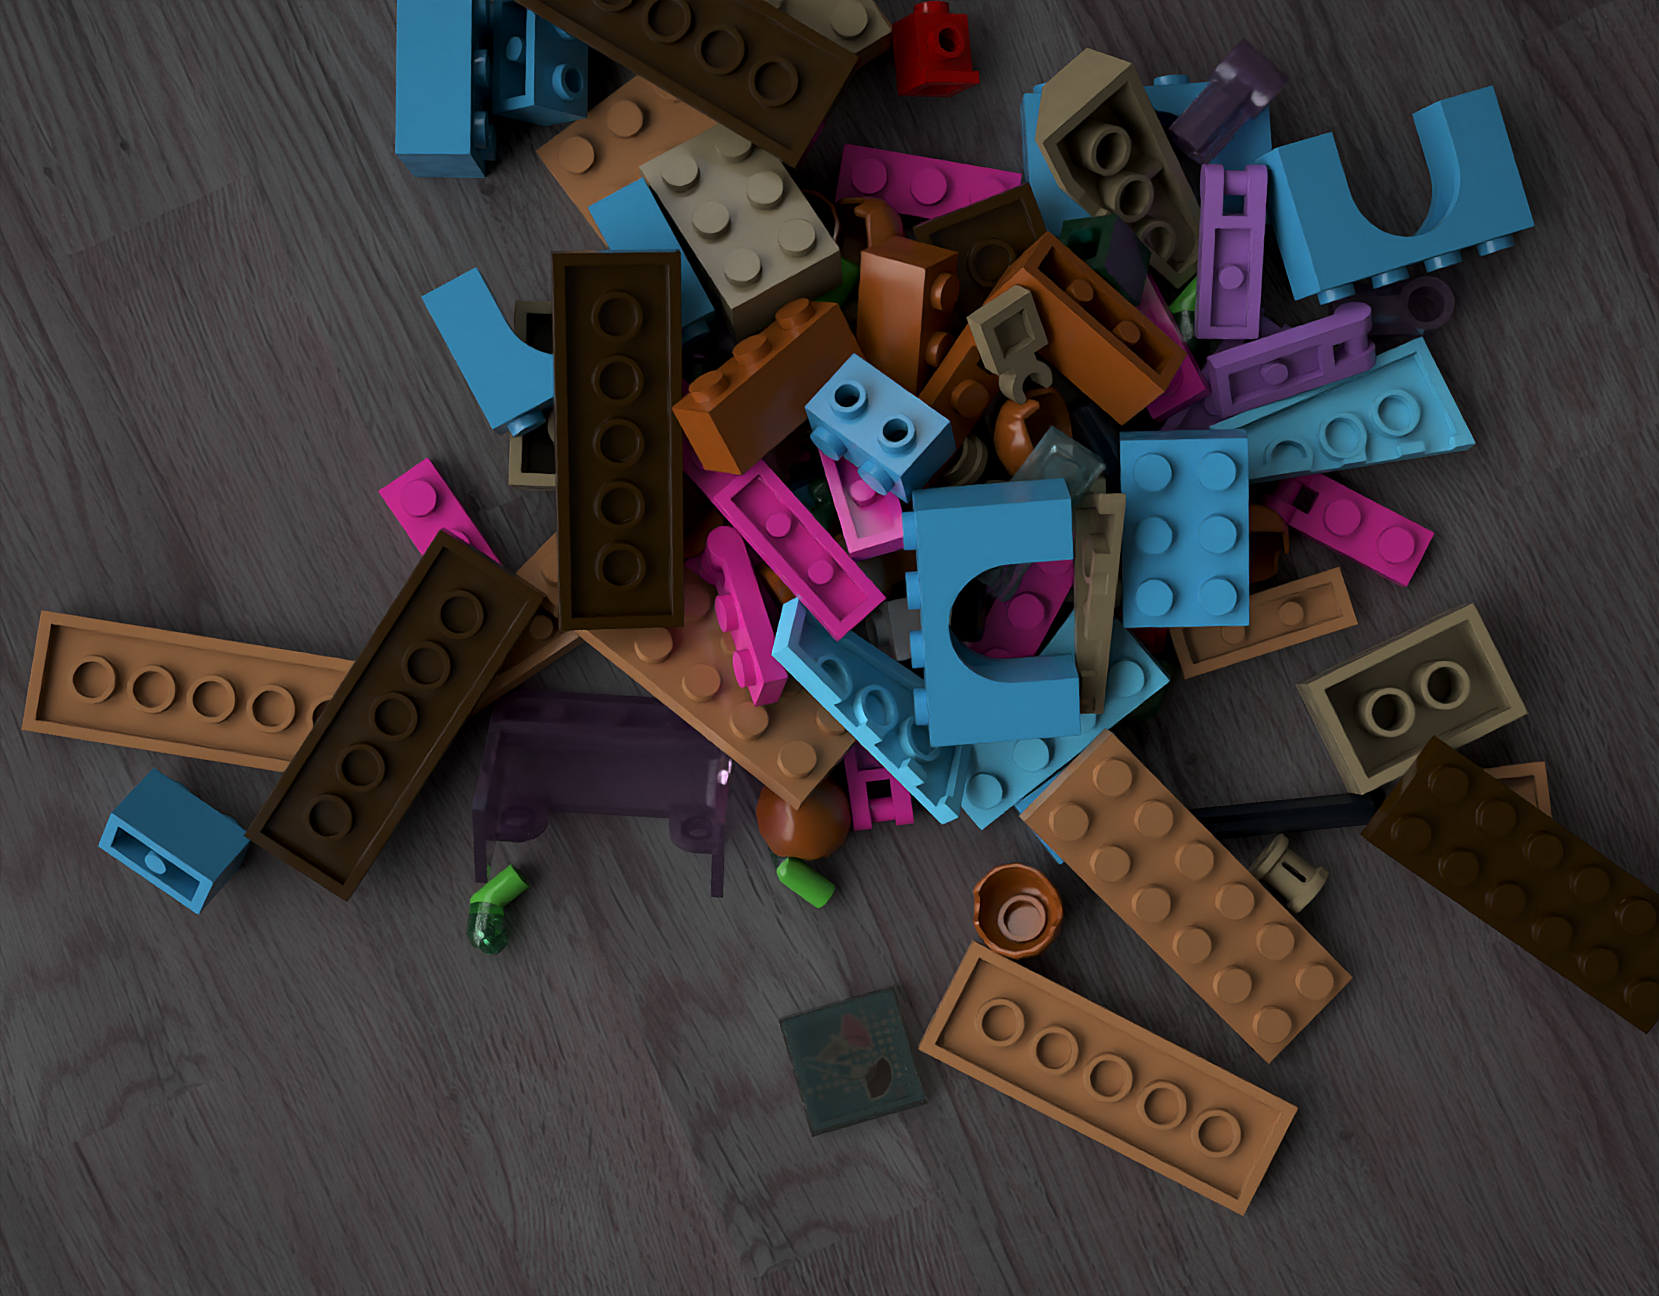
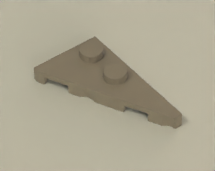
(1097, 591)

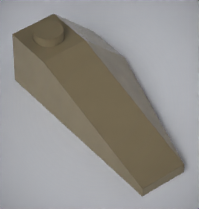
(1117, 159)

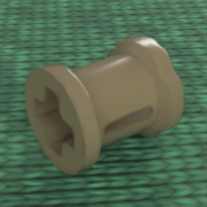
(1288, 873)

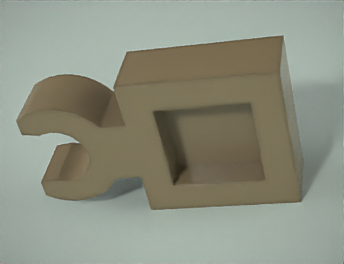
(1007, 337)

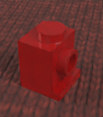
(933, 52)

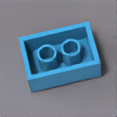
(444, 87)
(1185, 528)

